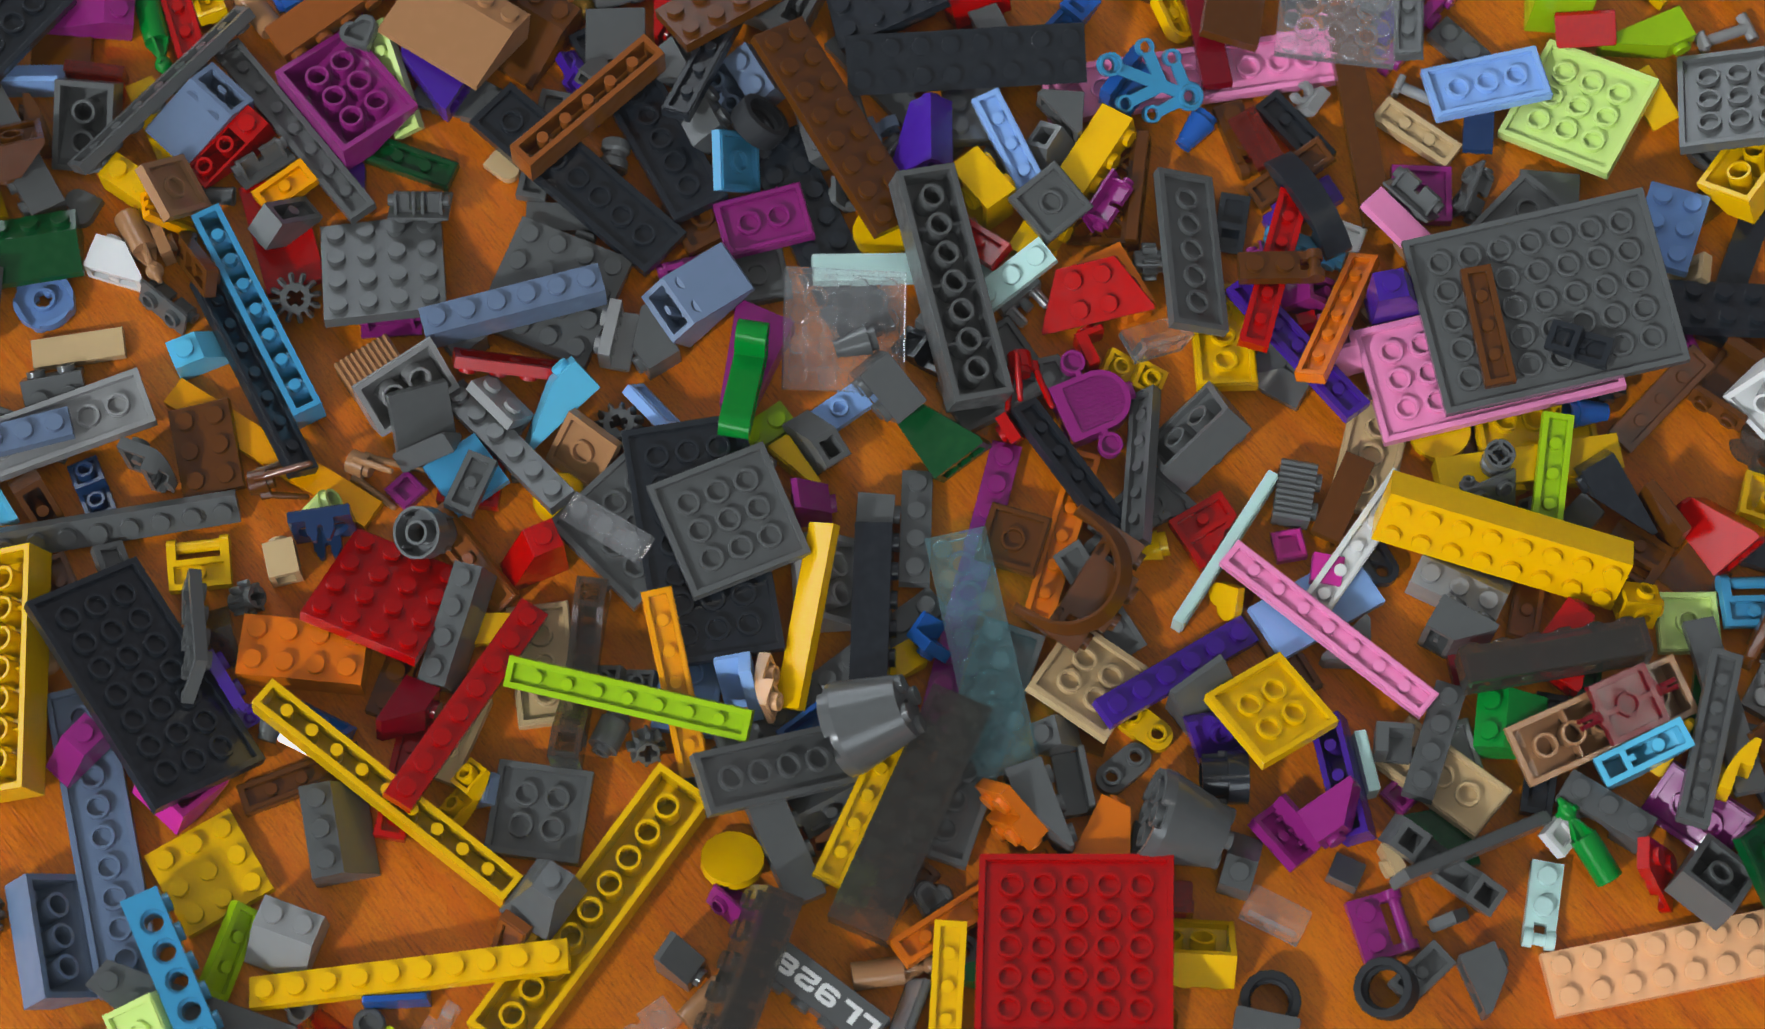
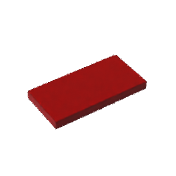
(297, 257)

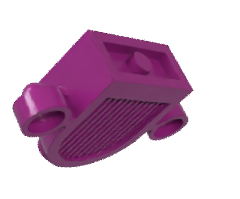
(1091, 405)

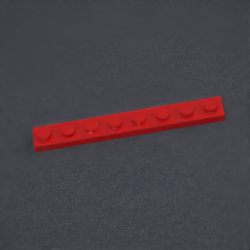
(464, 707)

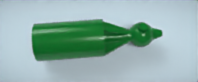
(154, 31)
(1588, 846)

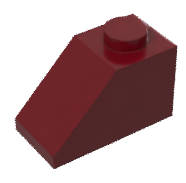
(408, 709)

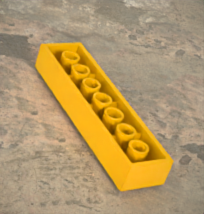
(1502, 540)
(23, 673)

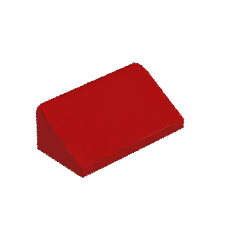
(1586, 28)

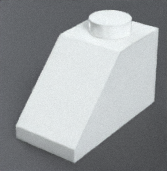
(112, 262)

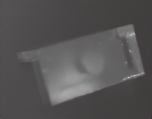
(1153, 340)
(1275, 915)

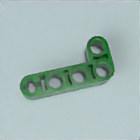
(744, 379)

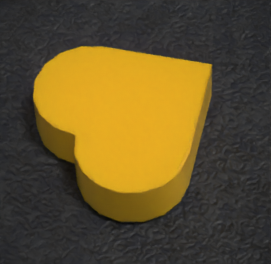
(1228, 599)

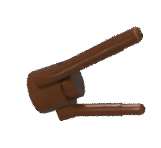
(263, 480)

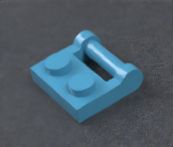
(1740, 610)

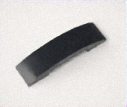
(1312, 202)

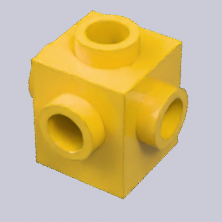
(1639, 601)

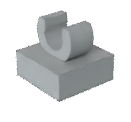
(1311, 100)

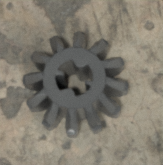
(295, 308)
(620, 416)

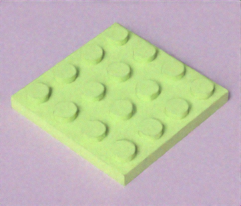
(1589, 114)

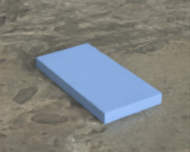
(1486, 84)
(1289, 639)

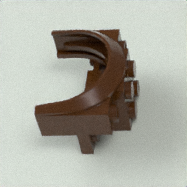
(1097, 589)

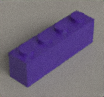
(1338, 761)

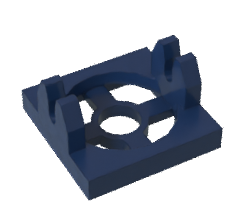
(322, 528)

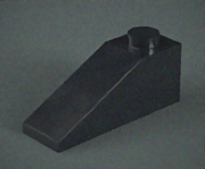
(1607, 483)

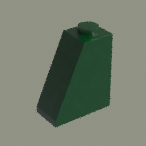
(942, 442)

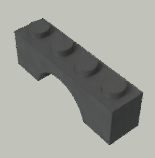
(709, 113)
(1461, 880)

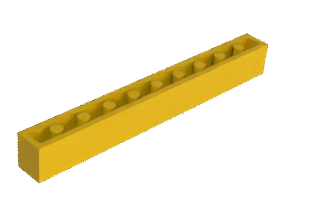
(369, 781)

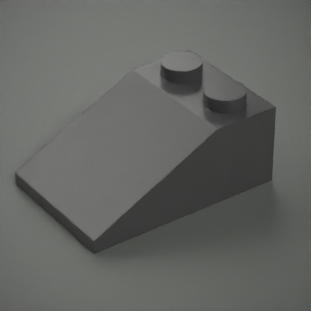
(80, 114)

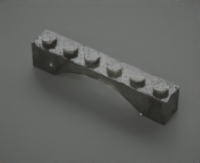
(586, 640)

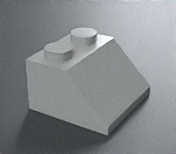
(285, 937)

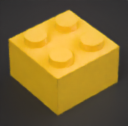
(984, 188)

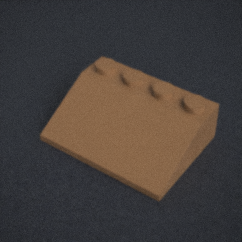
(459, 35)

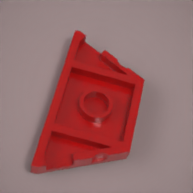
(1092, 295)

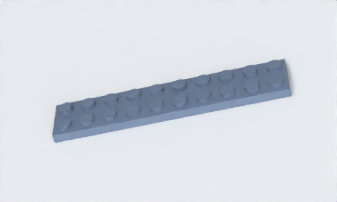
(101, 844)

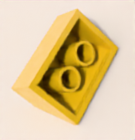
(1737, 182)
(1204, 953)

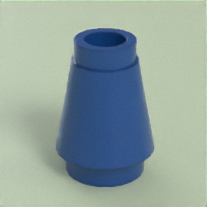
(1196, 128)
(1587, 412)

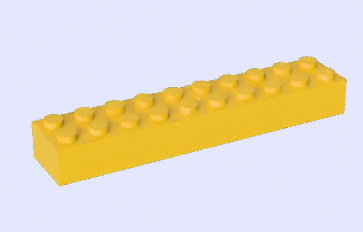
(617, 883)

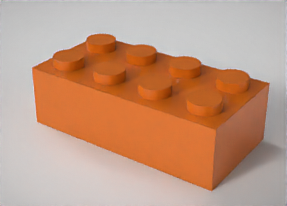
(300, 656)

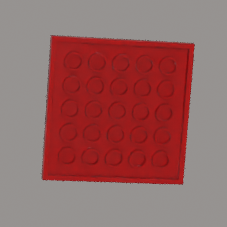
(1075, 942)

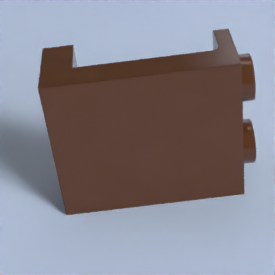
(1730, 365)

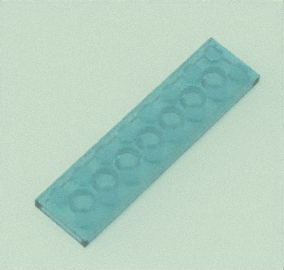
(982, 646)

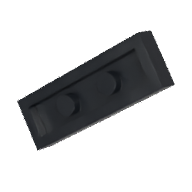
(1287, 122)

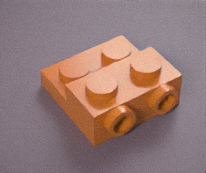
(1010, 815)

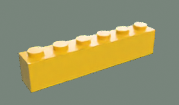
(1088, 164)
(1452, 469)

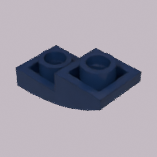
(1478, 134)
(91, 485)

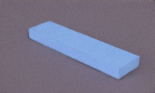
(1006, 137)

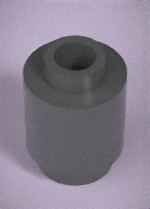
(609, 734)

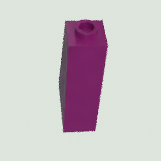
(750, 311)

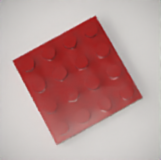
(379, 597)

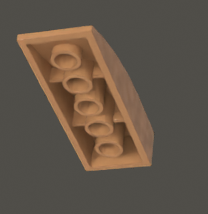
(1554, 743)

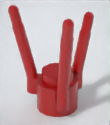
(1020, 368)

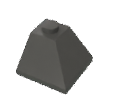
(545, 897)

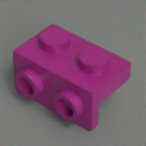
(1285, 833)

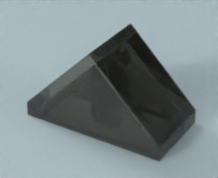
(223, 634)

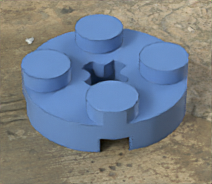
(46, 318)

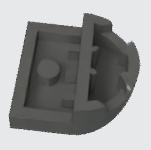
(150, 462)

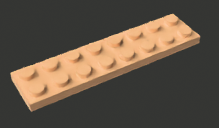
(1654, 964)

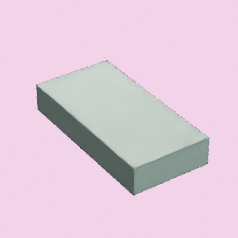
(1366, 763)

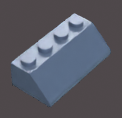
(49, 940)

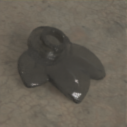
(1749, 449)

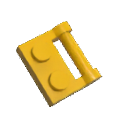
(215, 569)

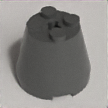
(869, 719)
(1182, 822)

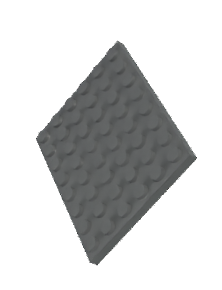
(1568, 263)

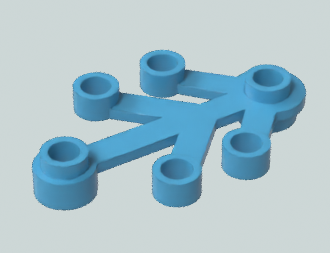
(1155, 82)

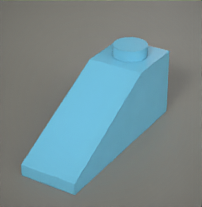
(564, 390)
(1643, 753)

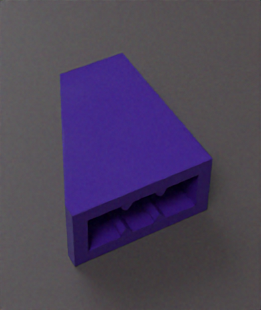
(439, 87)
(926, 133)
(1390, 297)

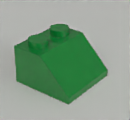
(1497, 711)

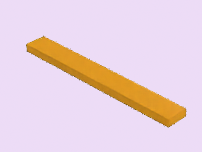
(257, 447)

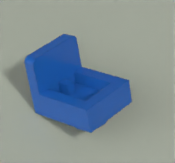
(925, 635)

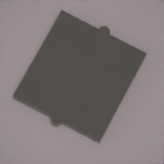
(1688, 573)

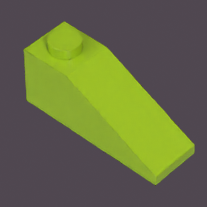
(1654, 37)

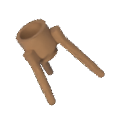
(364, 465)

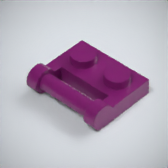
(1371, 929)

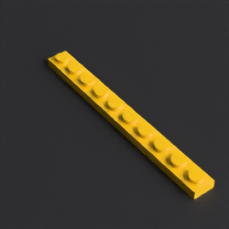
(410, 974)

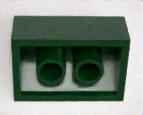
(41, 248)

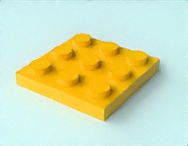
(1271, 710)
(207, 871)

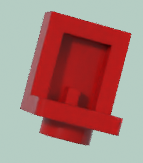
(1084, 341)
(1008, 429)

